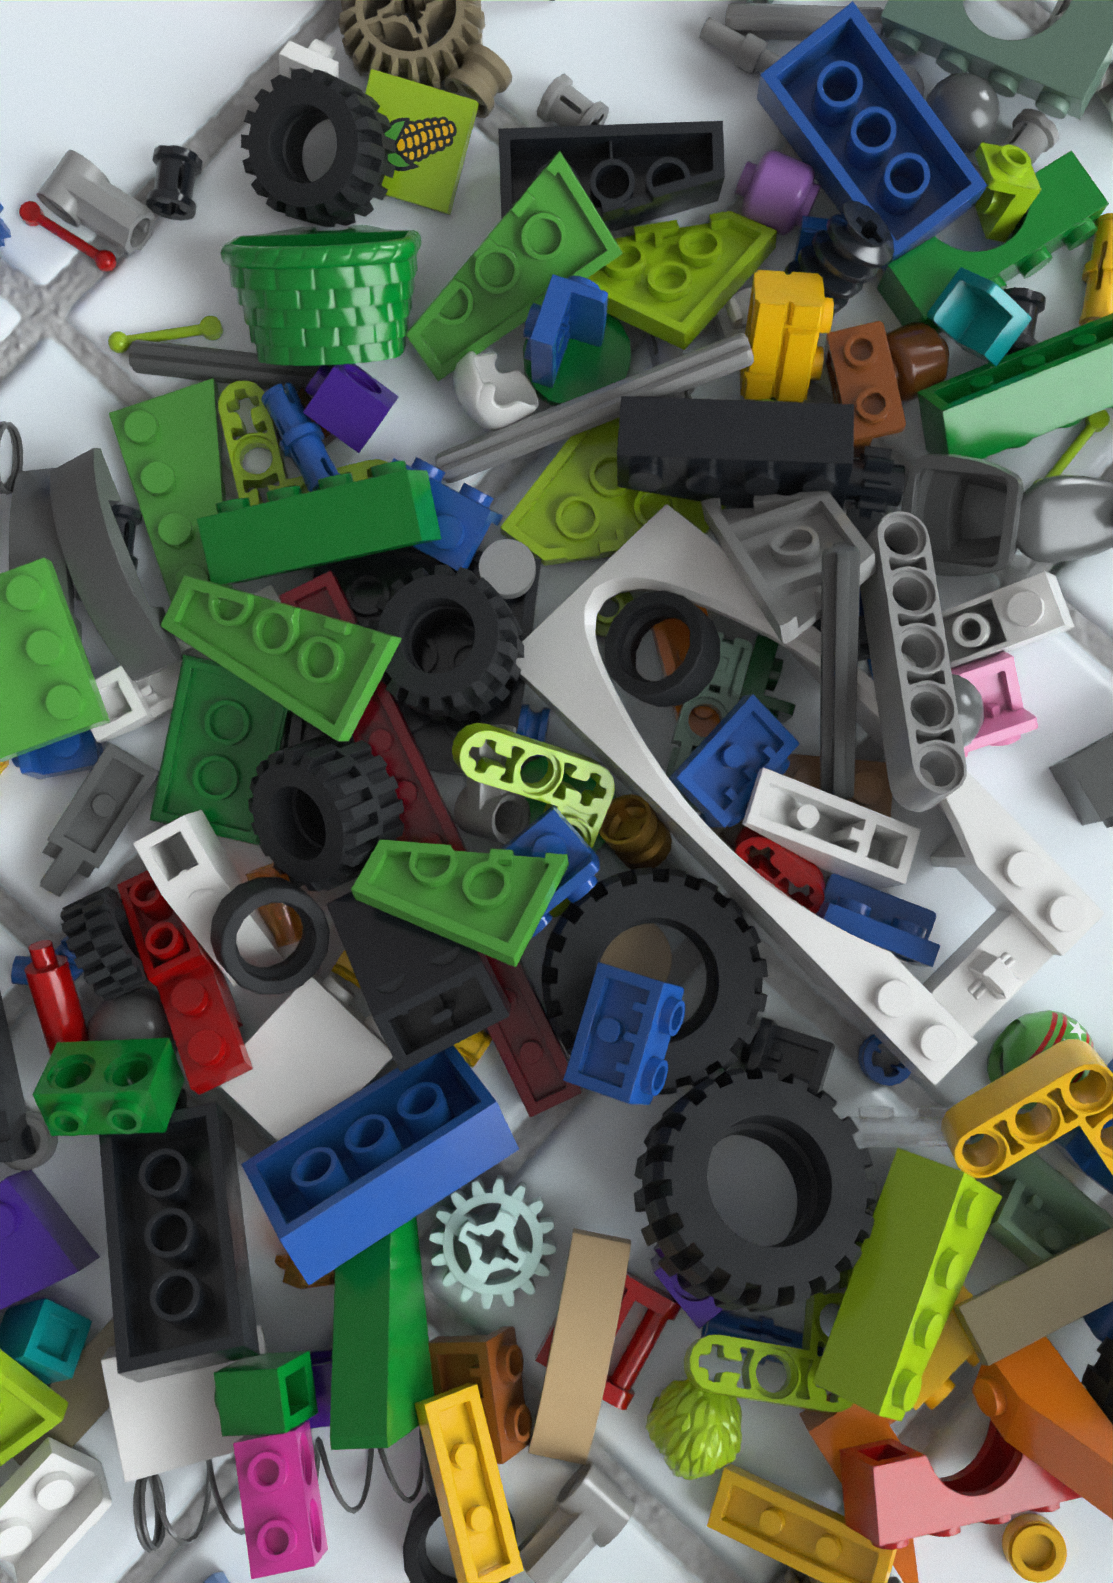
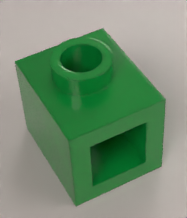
(265, 1394)

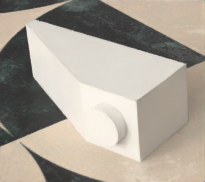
(831, 831)

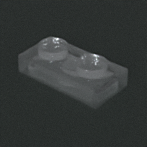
(882, 1129)

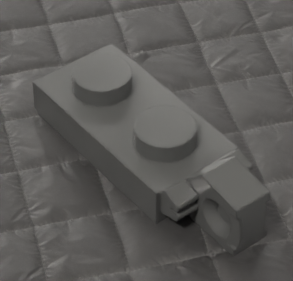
(96, 816)

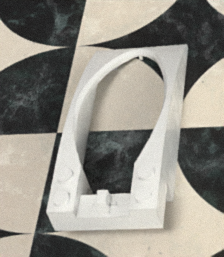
(923, 1024)

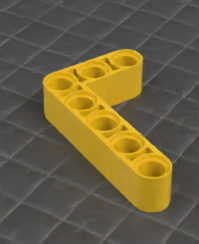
(1058, 1110)

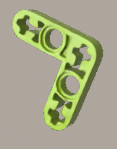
(234, 426)
(581, 810)
(799, 1363)

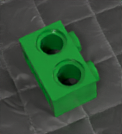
(109, 1087)

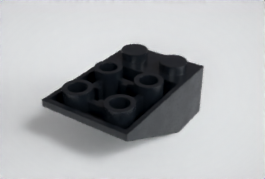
(417, 983)

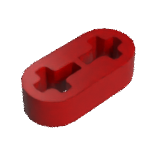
(782, 868)

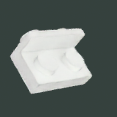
(49, 1508)

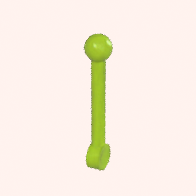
(209, 327)
(1093, 423)

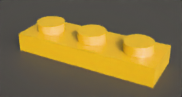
(468, 1486)
(795, 1531)

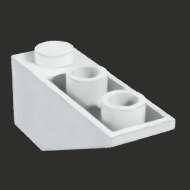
(1005, 619)
(194, 879)

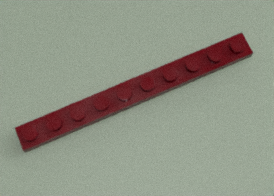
(526, 1036)

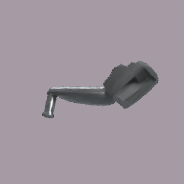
(982, 514)

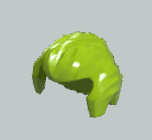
(695, 1429)

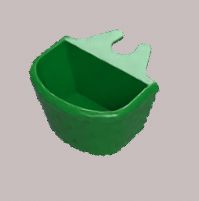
(325, 293)

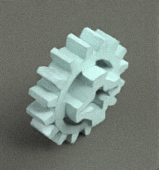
(516, 1255)

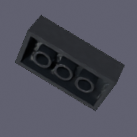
(177, 1247)

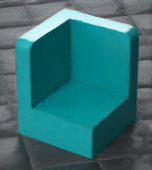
(978, 316)
(44, 1338)

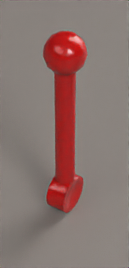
(34, 215)

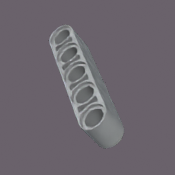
(898, 684)

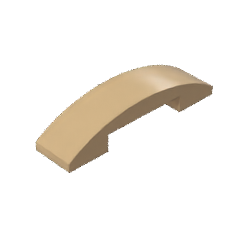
(580, 1346)

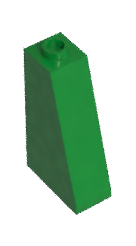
(379, 1343)

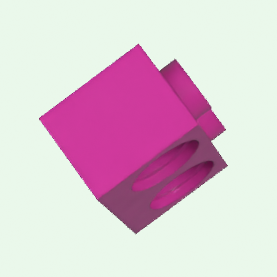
(280, 1501)

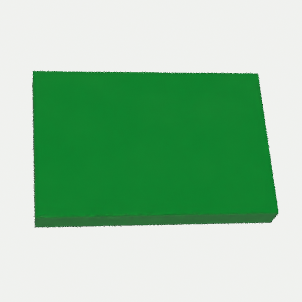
(213, 747)

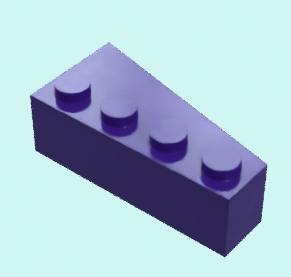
(36, 1239)

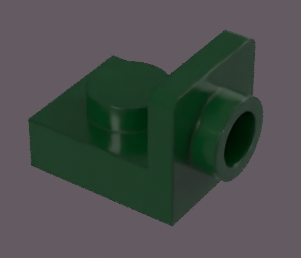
(763, 675)

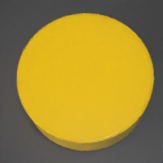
(1034, 1548)

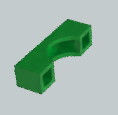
(1057, 217)

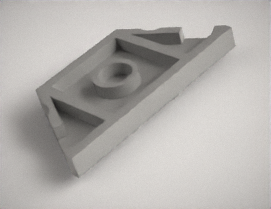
(781, 549)

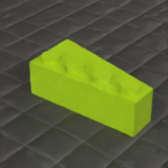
(905, 1283)

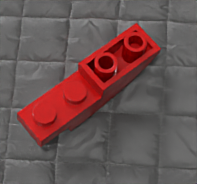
(189, 986)

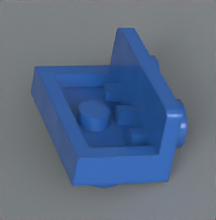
(569, 310)
(461, 519)

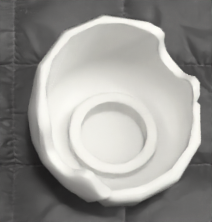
(492, 396)

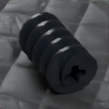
(847, 252)

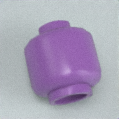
(777, 191)

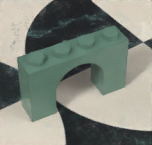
(1053, 67)

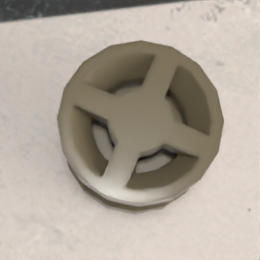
(480, 78)

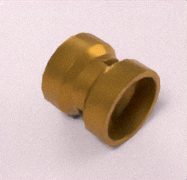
(635, 832)

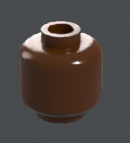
(918, 358)

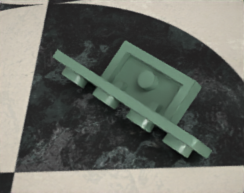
(1042, 1211)

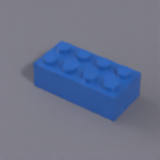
(869, 131)
(378, 1160)

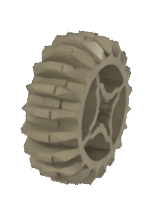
(384, 39)

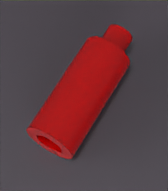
(55, 996)

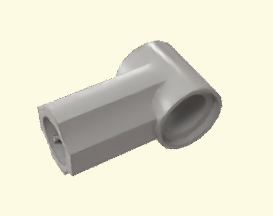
(84, 196)
(490, 810)
(586, 1515)

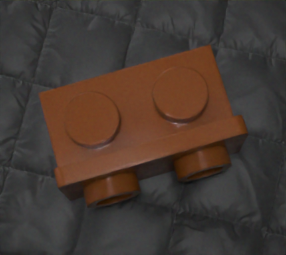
(864, 375)
(497, 1369)

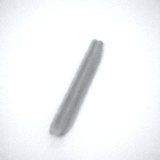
(594, 408)

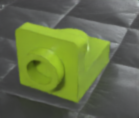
(1009, 189)

